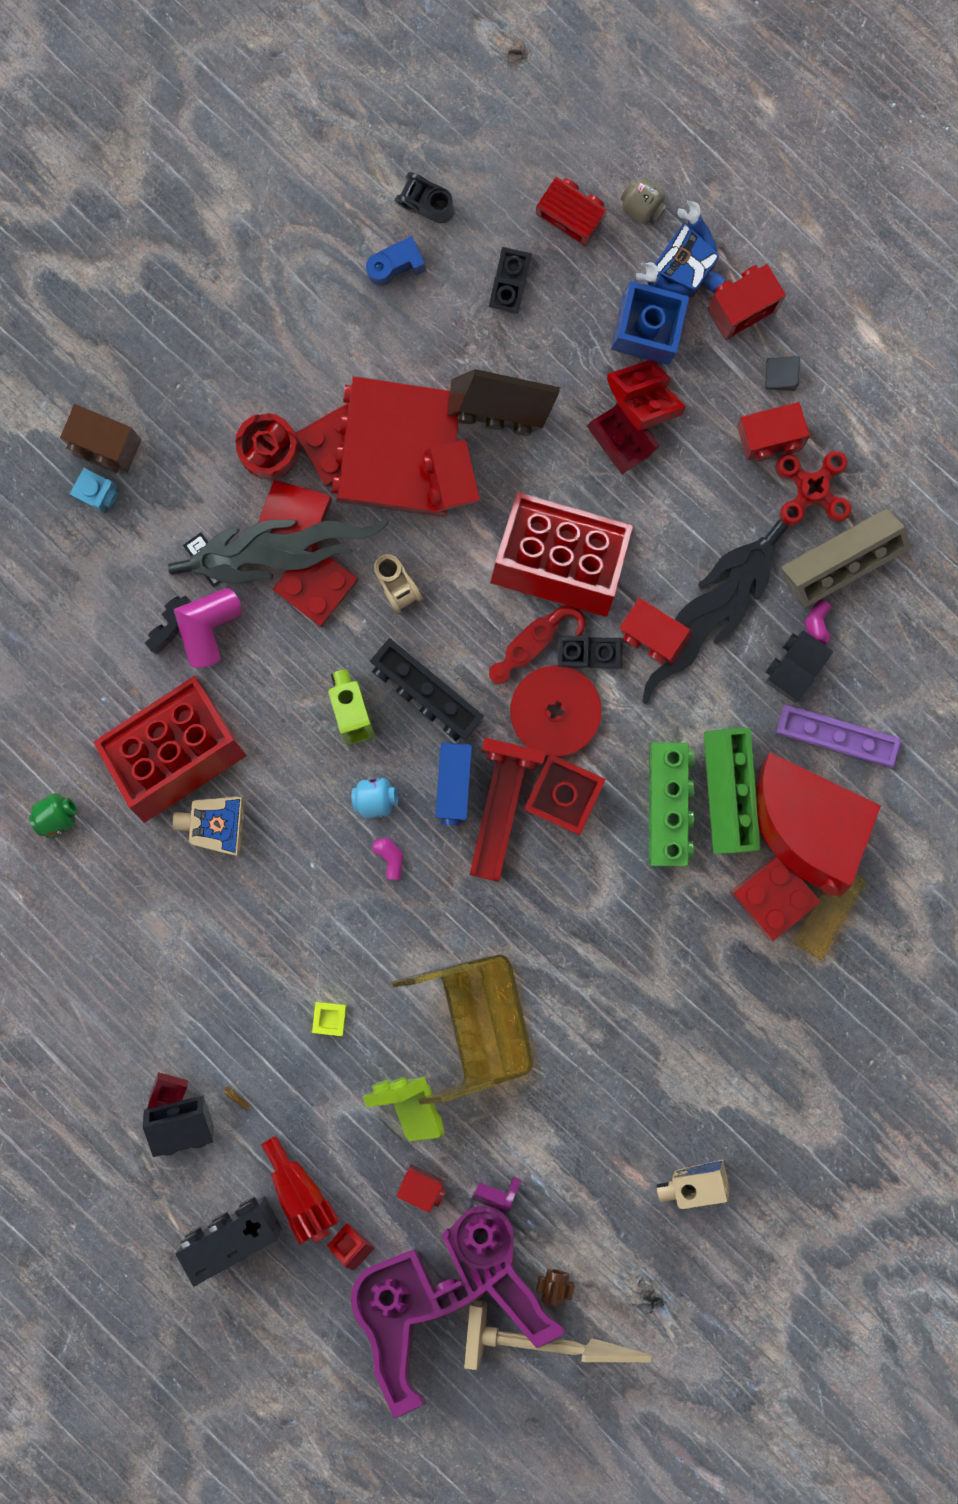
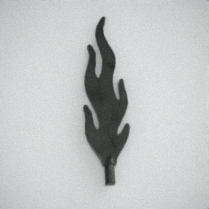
(275, 550)

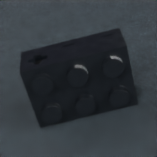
(228, 1240)

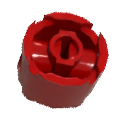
(267, 446)

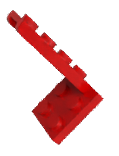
(501, 804)

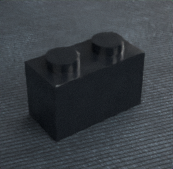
(178, 1126)

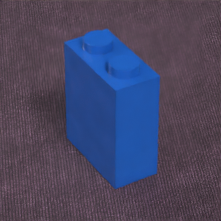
(453, 783)

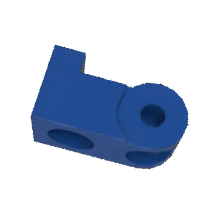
(393, 261)

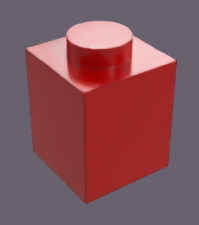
(421, 1189)

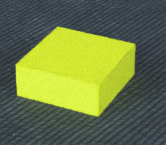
(329, 1018)

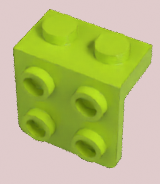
(416, 1119)

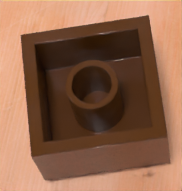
(100, 438)

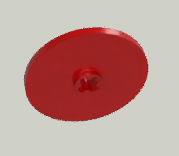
(544, 689)

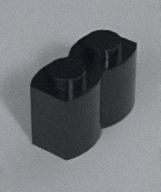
(798, 665)

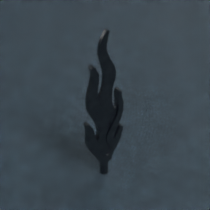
(725, 601)

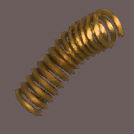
(236, 1098)

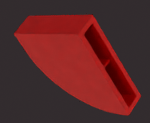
(813, 823)

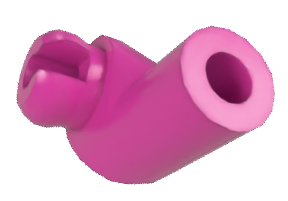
(815, 621)
(392, 855)

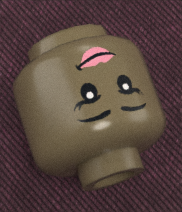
(643, 200)

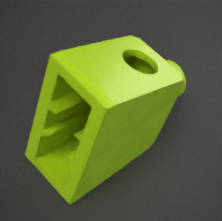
(353, 717)

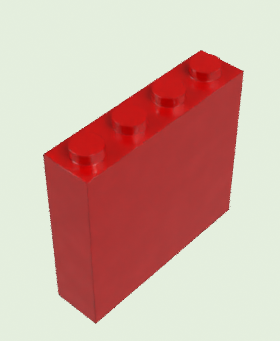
(385, 442)

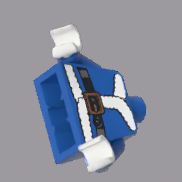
(686, 259)

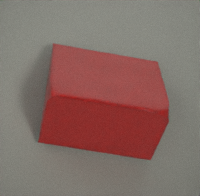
(350, 1247)

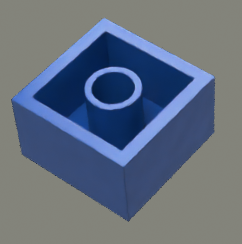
(649, 323)

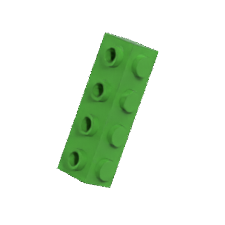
(732, 790)
(669, 804)

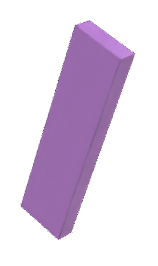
(838, 736)

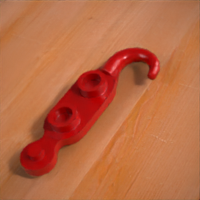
(533, 641)

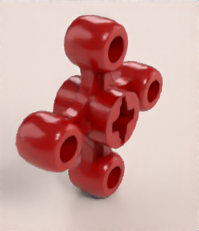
(804, 480)

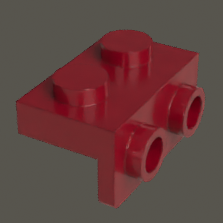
(622, 439)

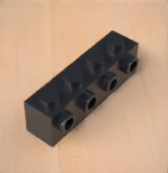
(428, 690)

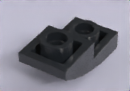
(510, 280)
(161, 635)
(590, 652)

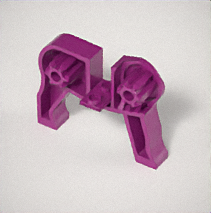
(400, 1294)

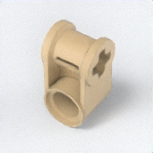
(397, 584)

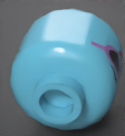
(374, 798)

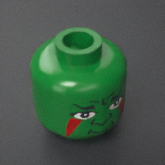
(53, 816)

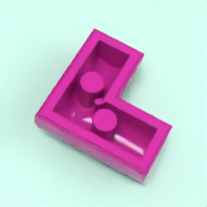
(197, 624)

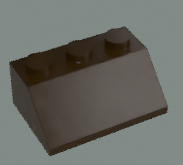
(501, 401)

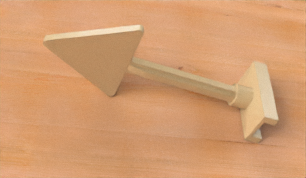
(481, 1335)

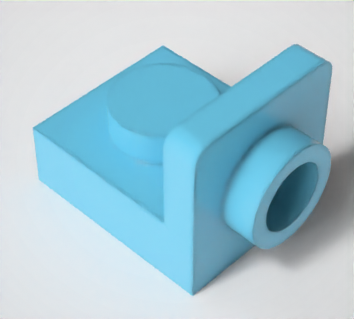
(95, 490)

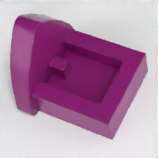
(496, 1198)

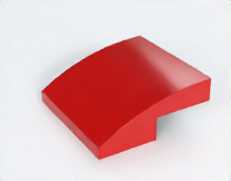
(644, 394)
(295, 503)

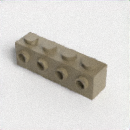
(846, 557)

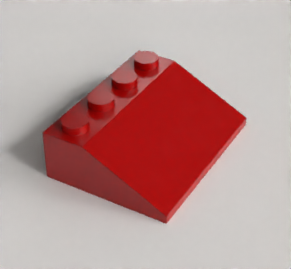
(561, 554)
(169, 749)

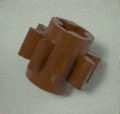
(555, 1287)

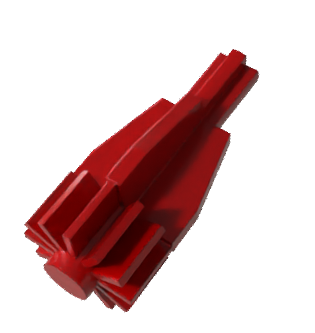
(299, 1196)

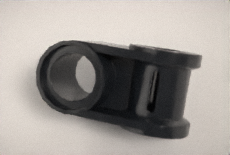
(420, 196)

